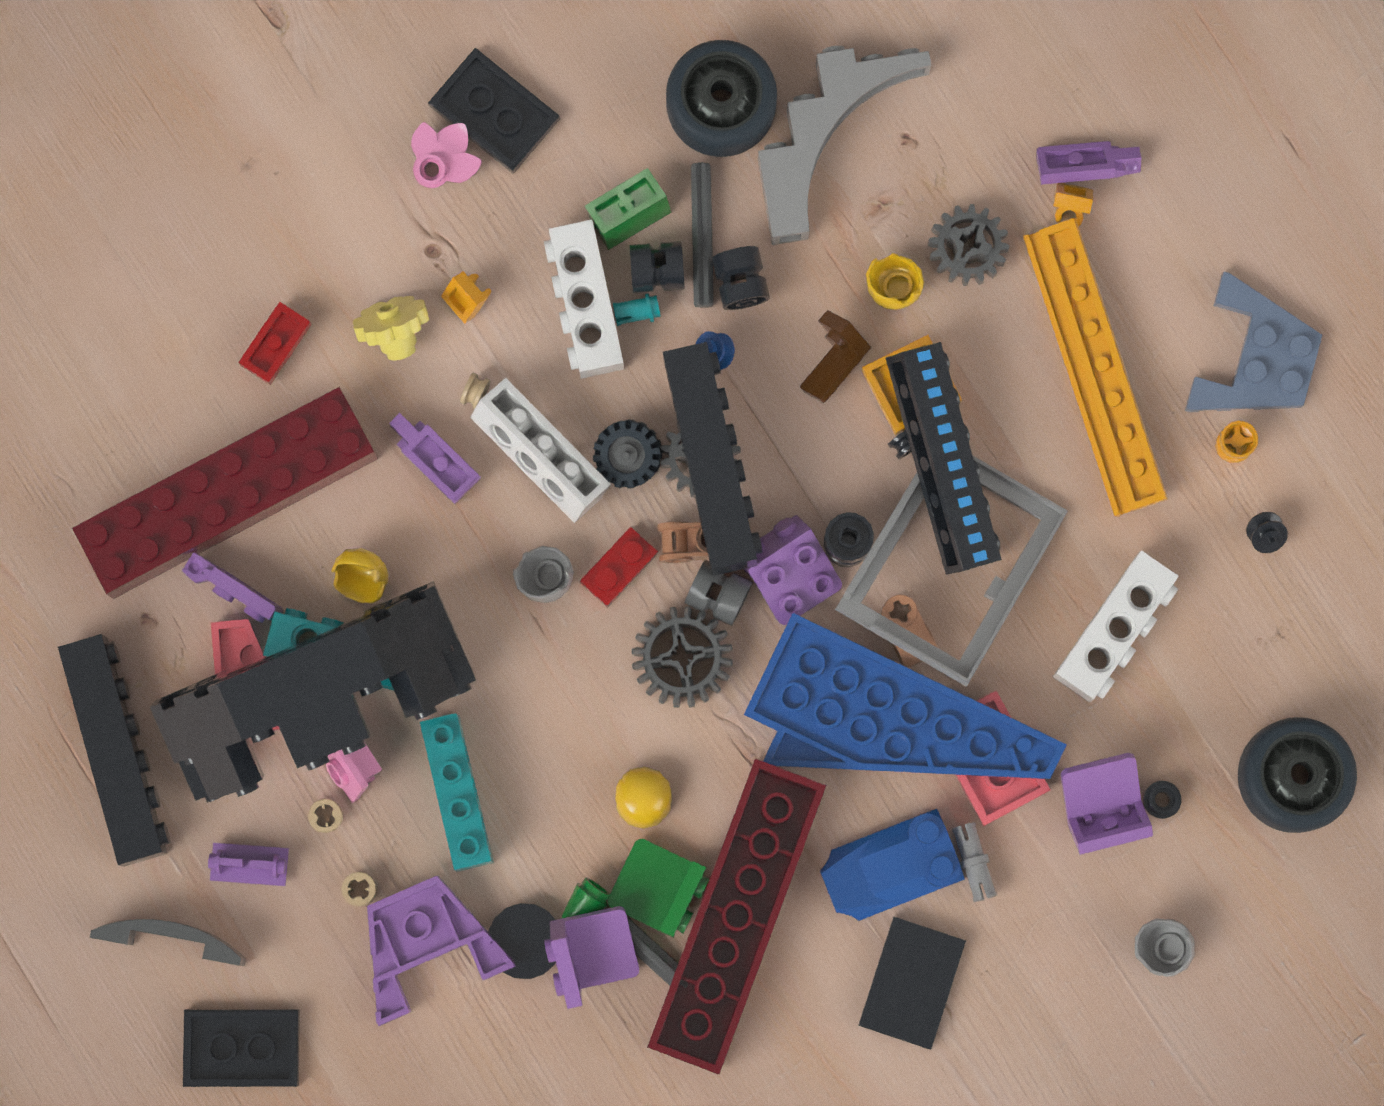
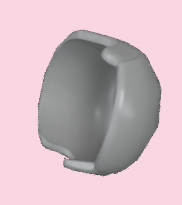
(544, 574)
(1164, 947)

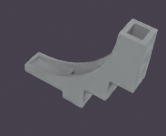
(812, 121)

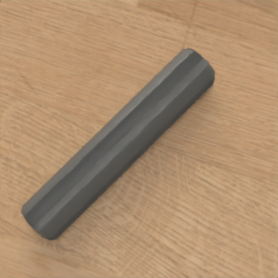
(653, 955)

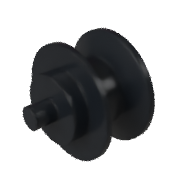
(1267, 532)

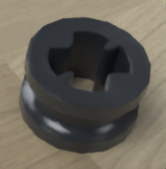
(901, 444)

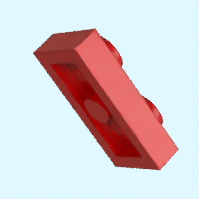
(274, 343)
(619, 567)

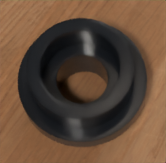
(1173, 795)

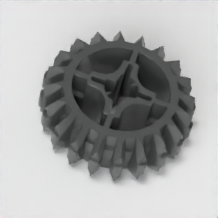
(699, 654)

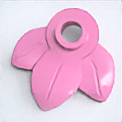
(446, 150)

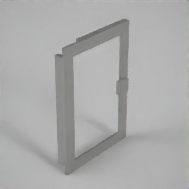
(1000, 592)

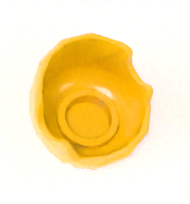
(894, 281)
(360, 575)
(643, 797)

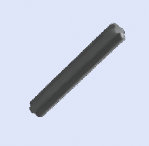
(702, 235)

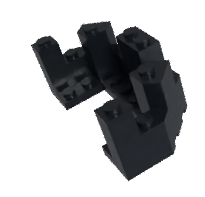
(311, 693)

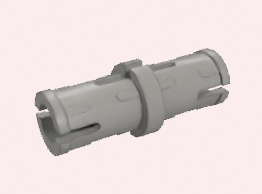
(974, 862)

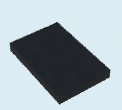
(496, 110)
(912, 983)
(241, 1048)

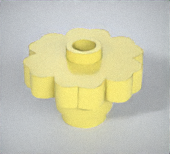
(392, 325)

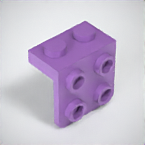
(793, 570)
(1105, 803)
(590, 952)

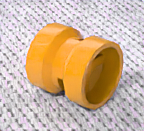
(1241, 437)

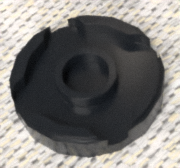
(522, 935)

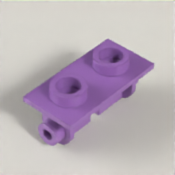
(248, 864)

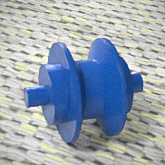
(721, 344)

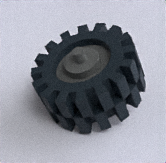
(627, 453)

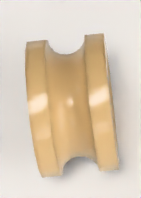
(474, 390)
(336, 813)
(359, 877)

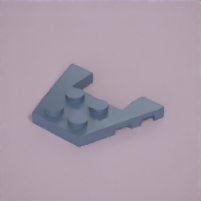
(1273, 359)

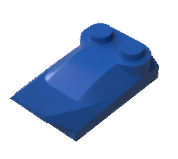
(891, 867)

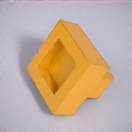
(1074, 199)
(465, 296)

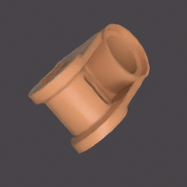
(688, 542)
(913, 623)

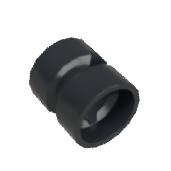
(667, 257)
(739, 265)
(848, 539)

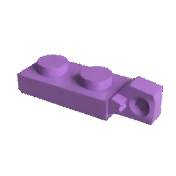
(1086, 162)
(435, 458)
(230, 587)

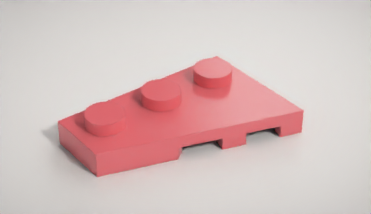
(235, 646)

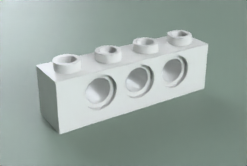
(581, 242)
(540, 450)
(1141, 574)

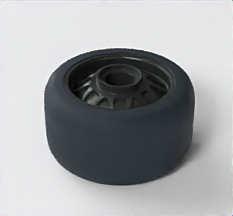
(713, 125)
(1267, 779)

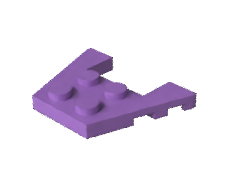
(418, 928)

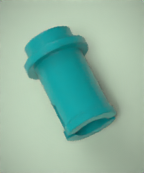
(637, 310)

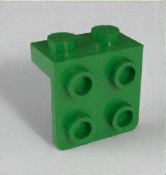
(658, 887)

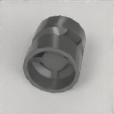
(730, 598)

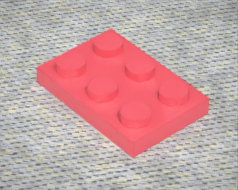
(994, 795)

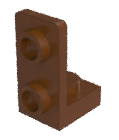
(841, 359)

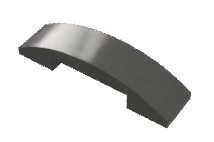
(124, 933)

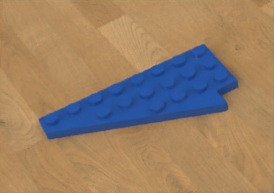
(865, 712)

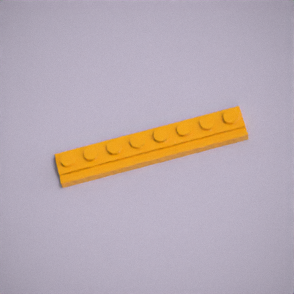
(1095, 367)

